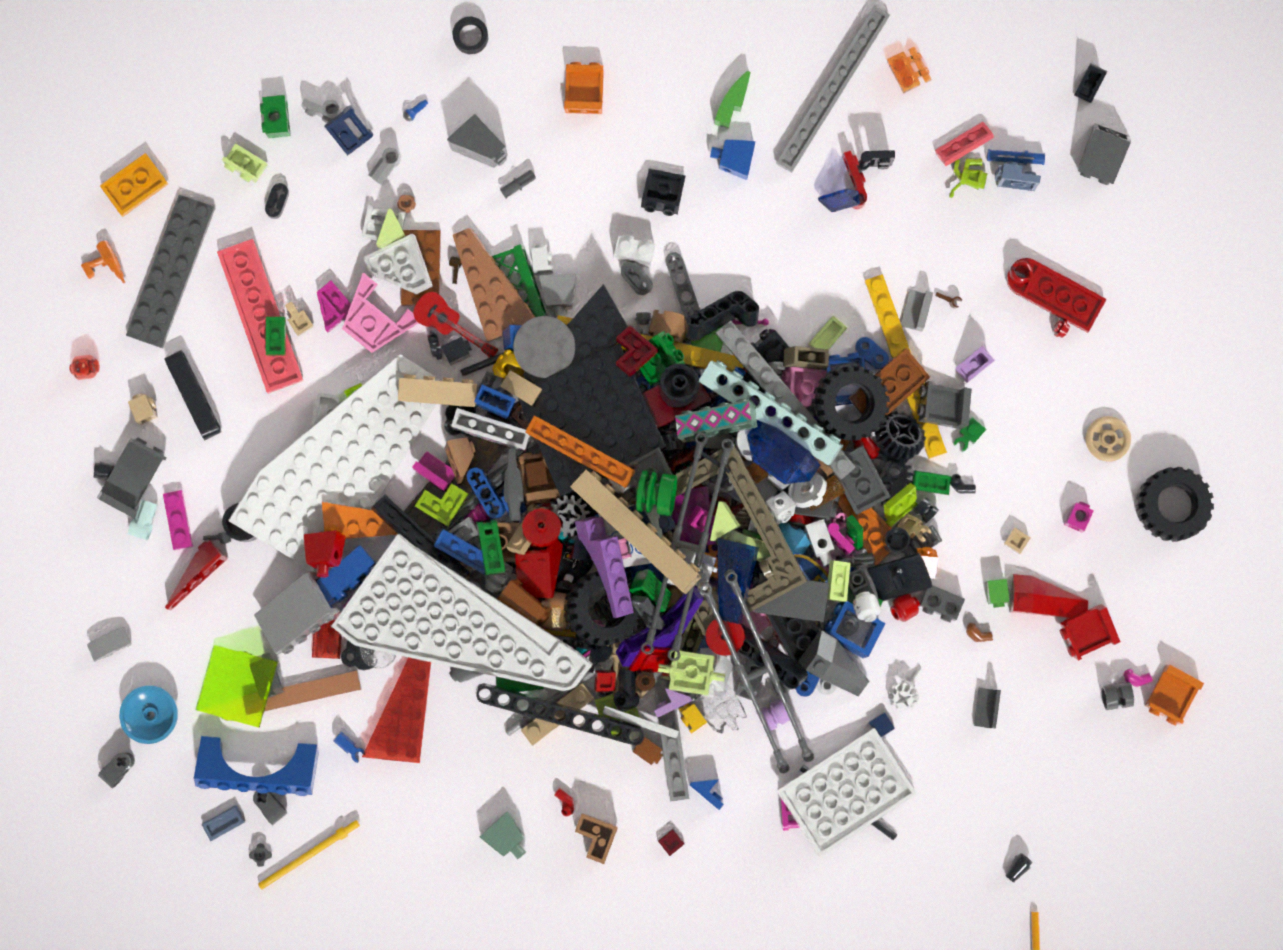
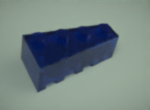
(742, 560)

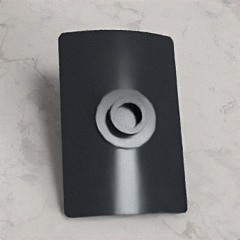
(900, 577)

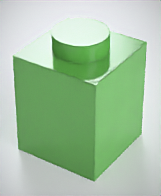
(997, 592)

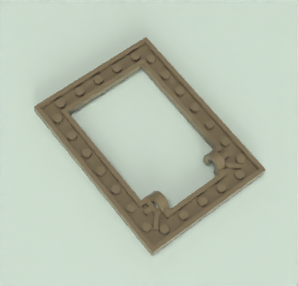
(785, 572)

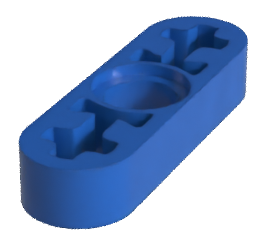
(487, 507)

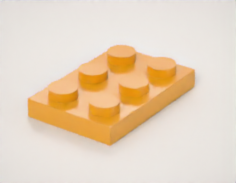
(134, 184)

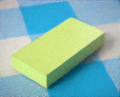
(828, 334)

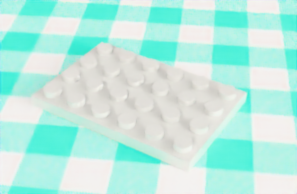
(846, 792)

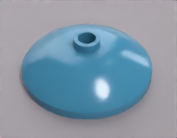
(135, 711)

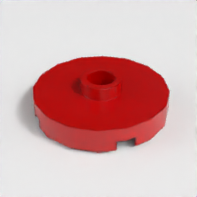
(541, 536)
(719, 645)

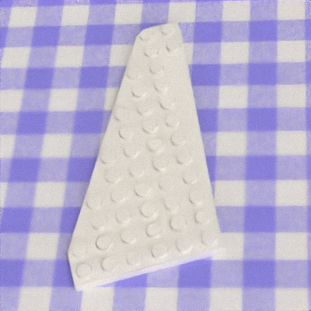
(435, 615)

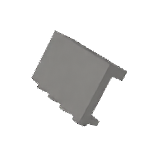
(295, 614)

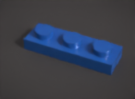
(460, 550)

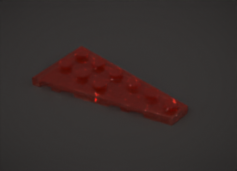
(401, 724)

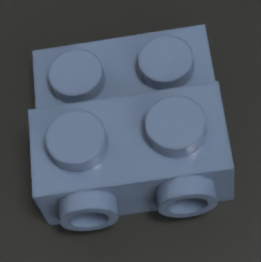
(1011, 176)

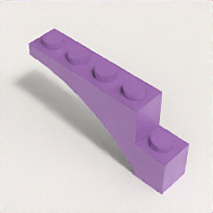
(608, 561)

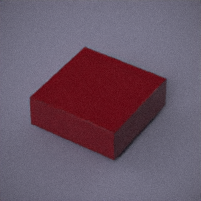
(671, 842)

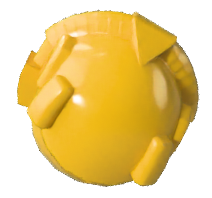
(506, 363)

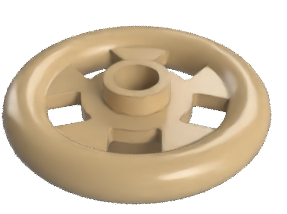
(1124, 442)

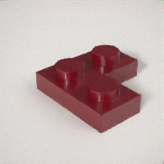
(638, 351)

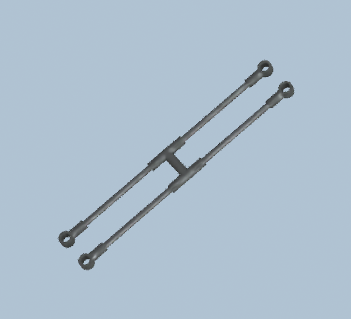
(699, 549)
(747, 677)

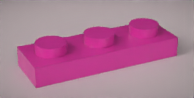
(177, 520)

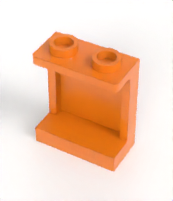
(584, 88)
(1173, 694)

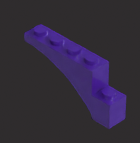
(663, 638)

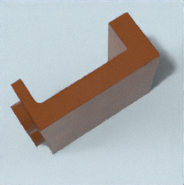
(524, 603)

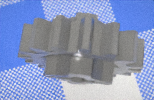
(570, 508)

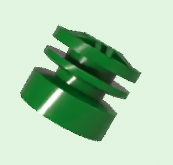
(656, 493)

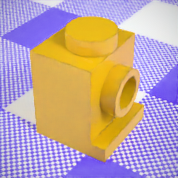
(692, 717)

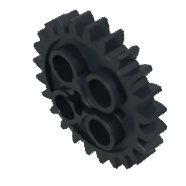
(895, 482)

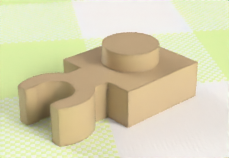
(914, 527)

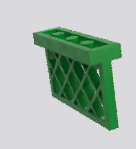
(527, 277)

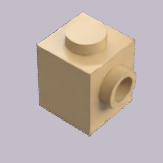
(143, 408)

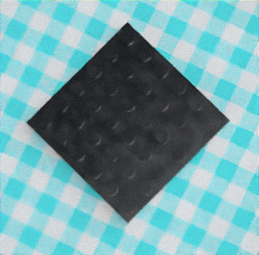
(597, 407)

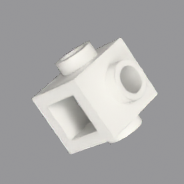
(781, 507)

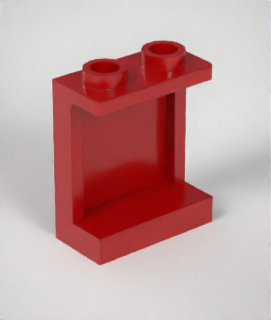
(1088, 631)

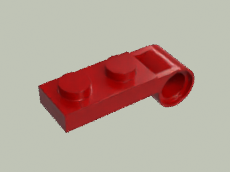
(858, 179)

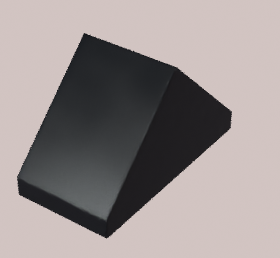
(1090, 82)

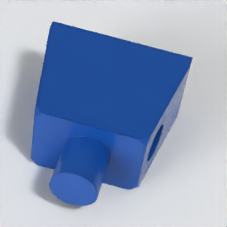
(735, 157)
(494, 401)

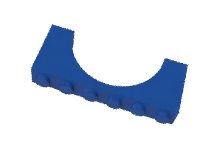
(294, 778)

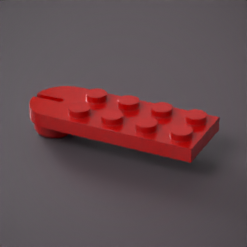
(1055, 293)

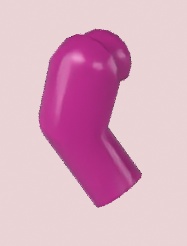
(1135, 679)

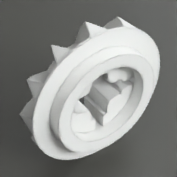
(905, 690)

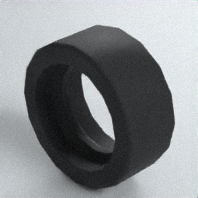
(470, 21)

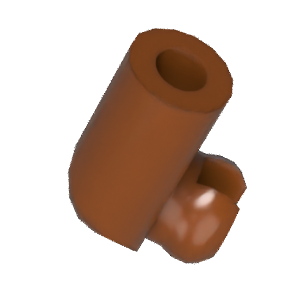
(976, 635)

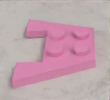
(369, 324)

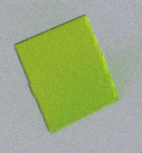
(236, 686)

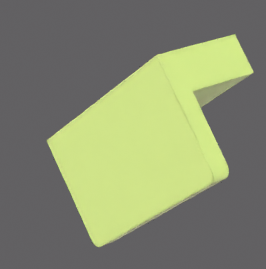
(838, 581)

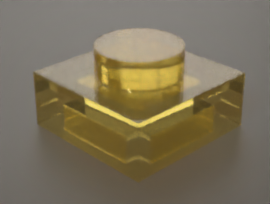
(557, 616)

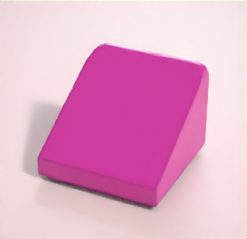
(698, 518)

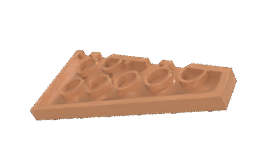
(491, 290)

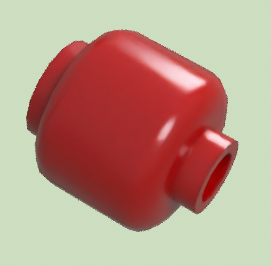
(905, 607)

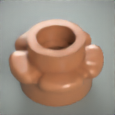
(406, 198)

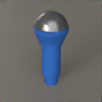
(410, 114)

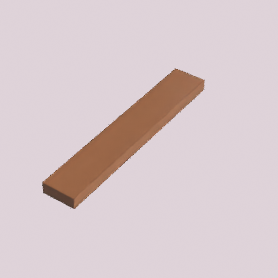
(315, 690)

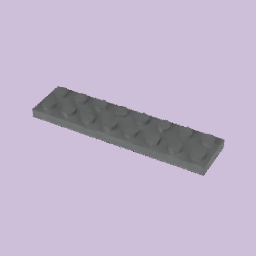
(170, 271)

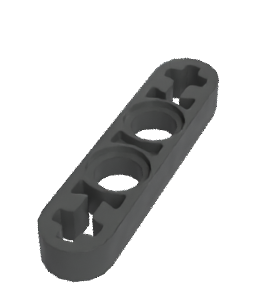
(680, 288)

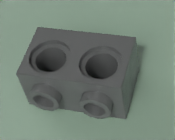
(943, 597)

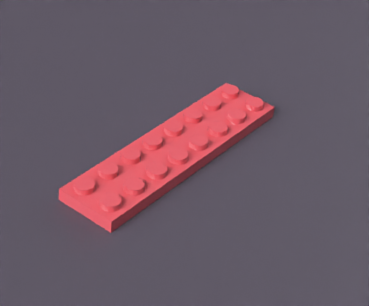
(255, 303)

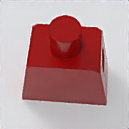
(324, 550)

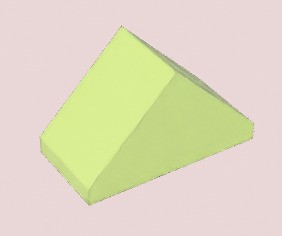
(390, 231)
(724, 522)

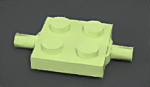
(692, 673)

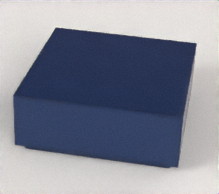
(882, 724)

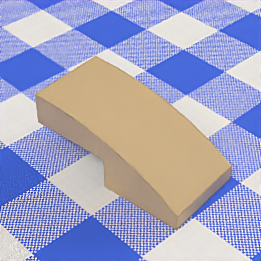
(521, 388)

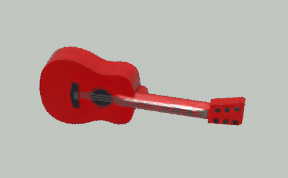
(434, 312)

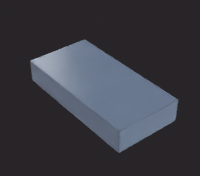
(223, 823)

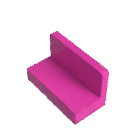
(434, 470)

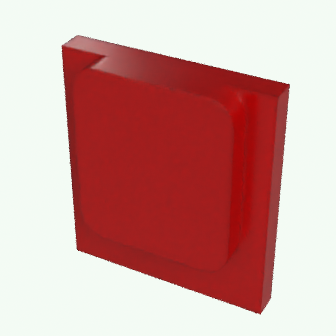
(650, 663)

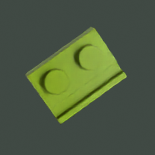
(900, 504)

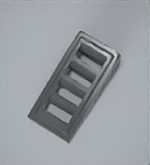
(936, 536)

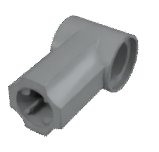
(383, 167)

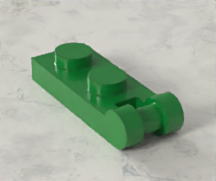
(491, 548)

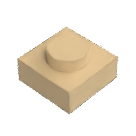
(1017, 540)

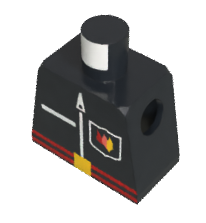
(569, 568)

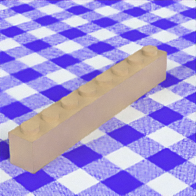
(635, 531)

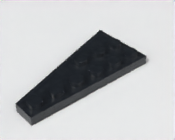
(593, 328)

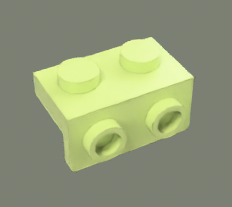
(244, 163)

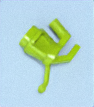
(972, 178)

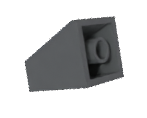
(478, 143)
(1104, 154)

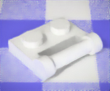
(373, 227)

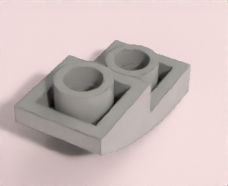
(108, 644)

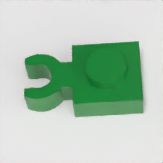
(970, 433)

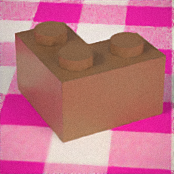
(601, 833)

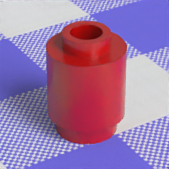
(869, 446)

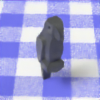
(513, 487)

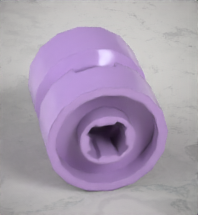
(775, 714)

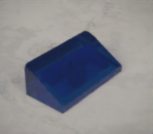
(840, 200)

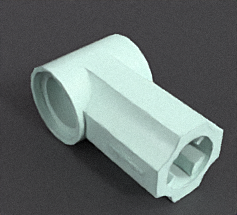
(142, 524)

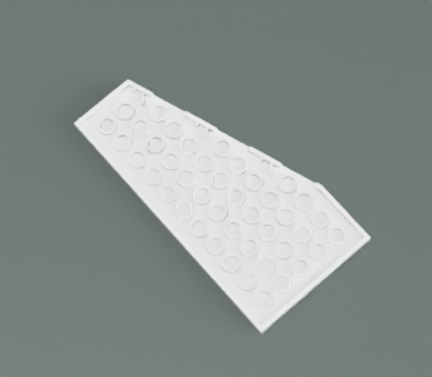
(336, 461)

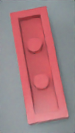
(964, 143)

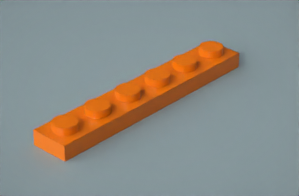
(580, 451)

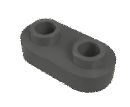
(637, 278)

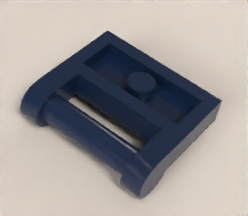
(344, 135)

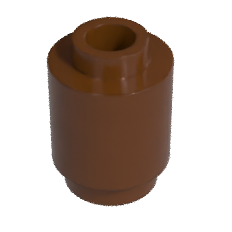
(642, 687)

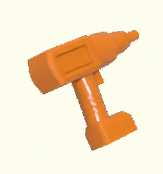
(108, 258)

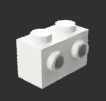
(634, 250)

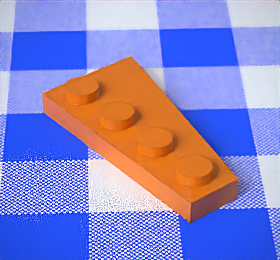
(354, 521)

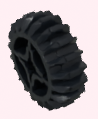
(900, 436)

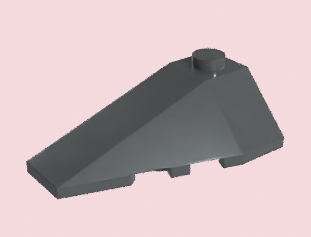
(833, 664)

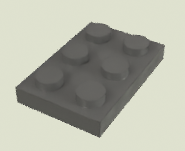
(863, 484)

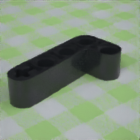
(714, 316)

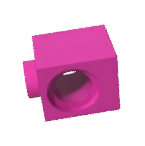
(1075, 524)

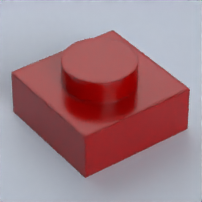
(605, 680)

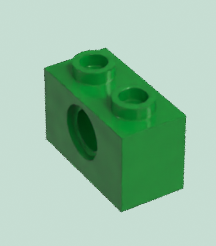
(281, 126)

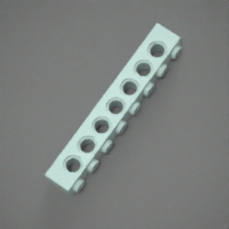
(711, 379)

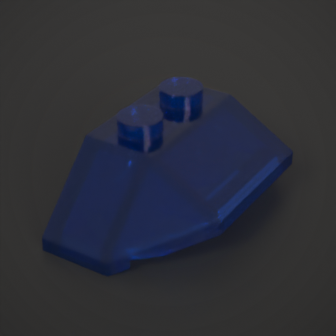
(781, 454)

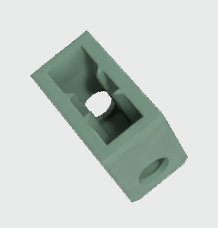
(505, 836)

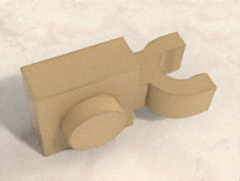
(299, 320)

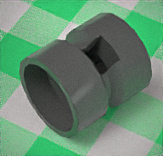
(1117, 696)

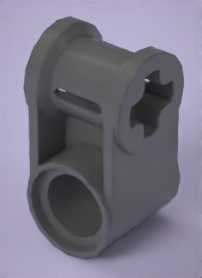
(115, 771)
(271, 809)

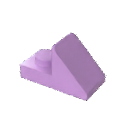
(975, 364)
(677, 700)

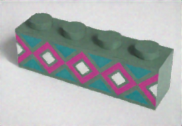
(716, 420)

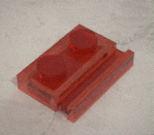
(327, 642)

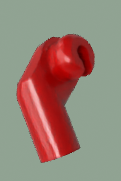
(567, 802)

